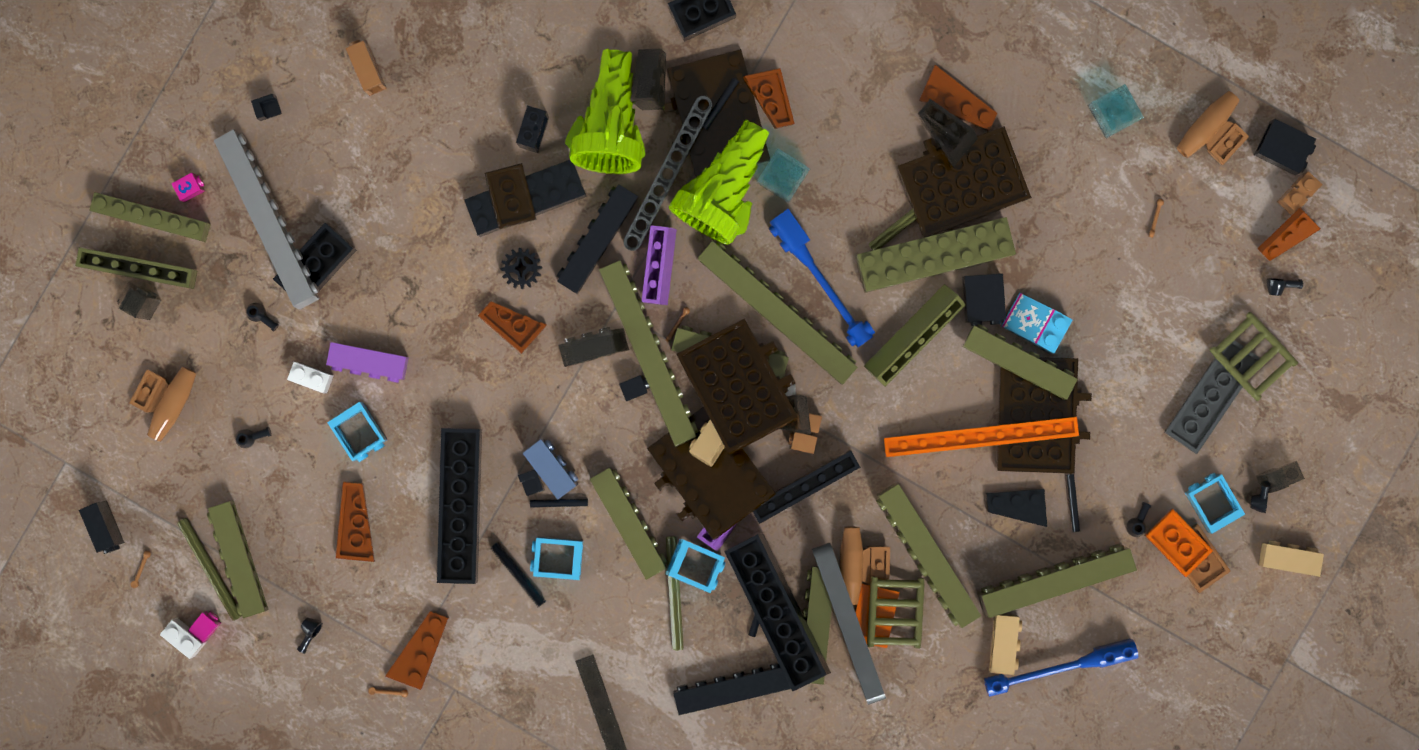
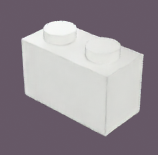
(310, 377)
(178, 635)

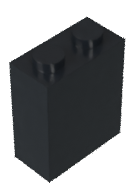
(1285, 147)
(984, 299)
(102, 527)

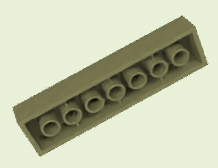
(935, 255)
(930, 558)
(1056, 581)

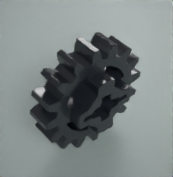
(513, 268)

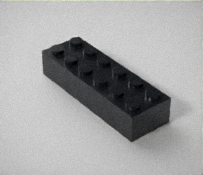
(548, 191)

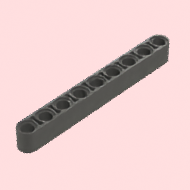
(667, 183)
(848, 623)

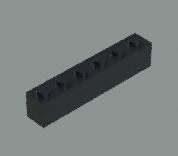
(597, 239)
(807, 485)
(730, 690)

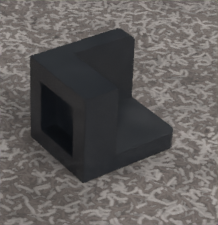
(266, 107)
(531, 482)

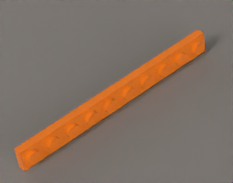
(981, 437)

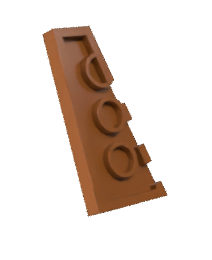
(957, 100)
(354, 531)
(418, 654)

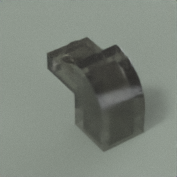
(1282, 476)

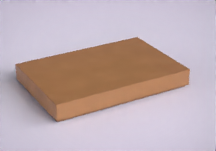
(1210, 569)

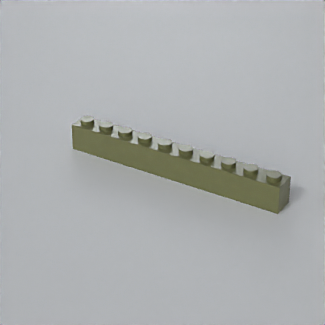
(778, 313)
(648, 353)

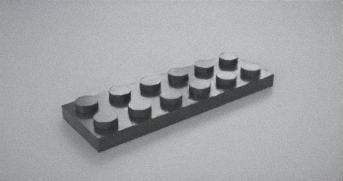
(1208, 401)

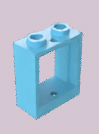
(345, 416)
(1223, 520)
(577, 558)
(678, 558)

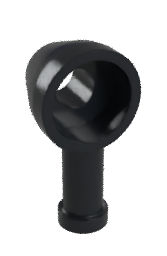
(1277, 286)
(260, 316)
(251, 436)
(1259, 501)
(1130, 527)
(311, 628)

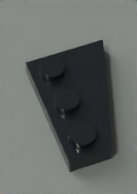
(1019, 505)

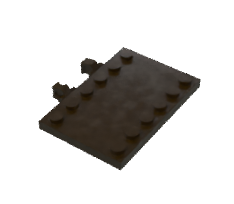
(709, 79)
(978, 185)
(738, 385)
(1026, 402)
(713, 494)

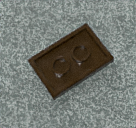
(510, 196)

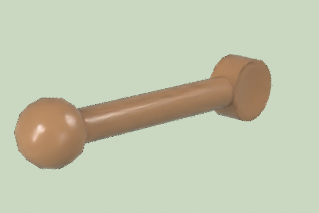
(1160, 202)
(686, 310)
(134, 584)
(404, 693)

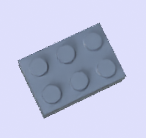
(551, 468)

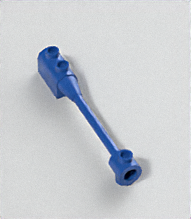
(794, 240)
(1101, 657)

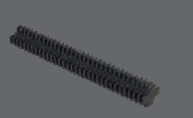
(521, 578)

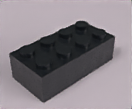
(324, 255)

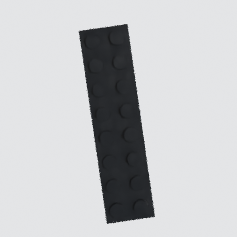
(459, 506)
(777, 612)

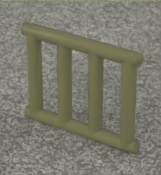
(1230, 365)
(874, 602)

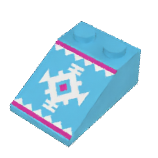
(1036, 323)

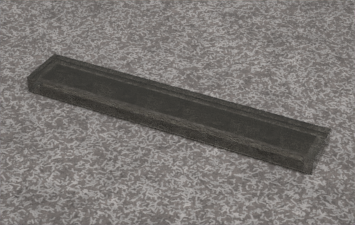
(600, 703)

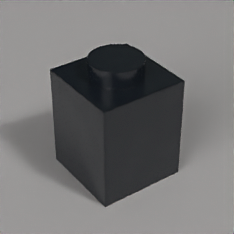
(634, 388)

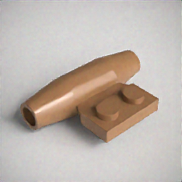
(1214, 130)
(163, 399)
(861, 564)

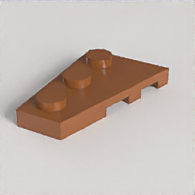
(772, 96)
(1289, 234)
(511, 326)

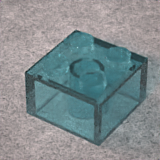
(1115, 111)
(783, 175)

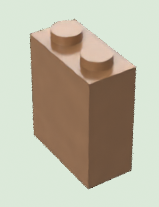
(365, 67)

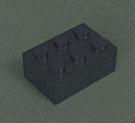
(700, 16)

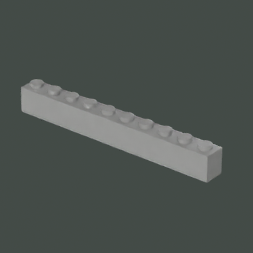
(267, 219)

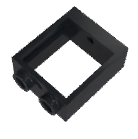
(533, 123)

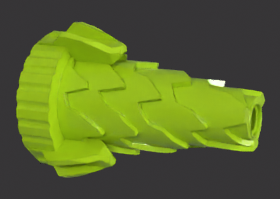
(607, 136)
(714, 198)

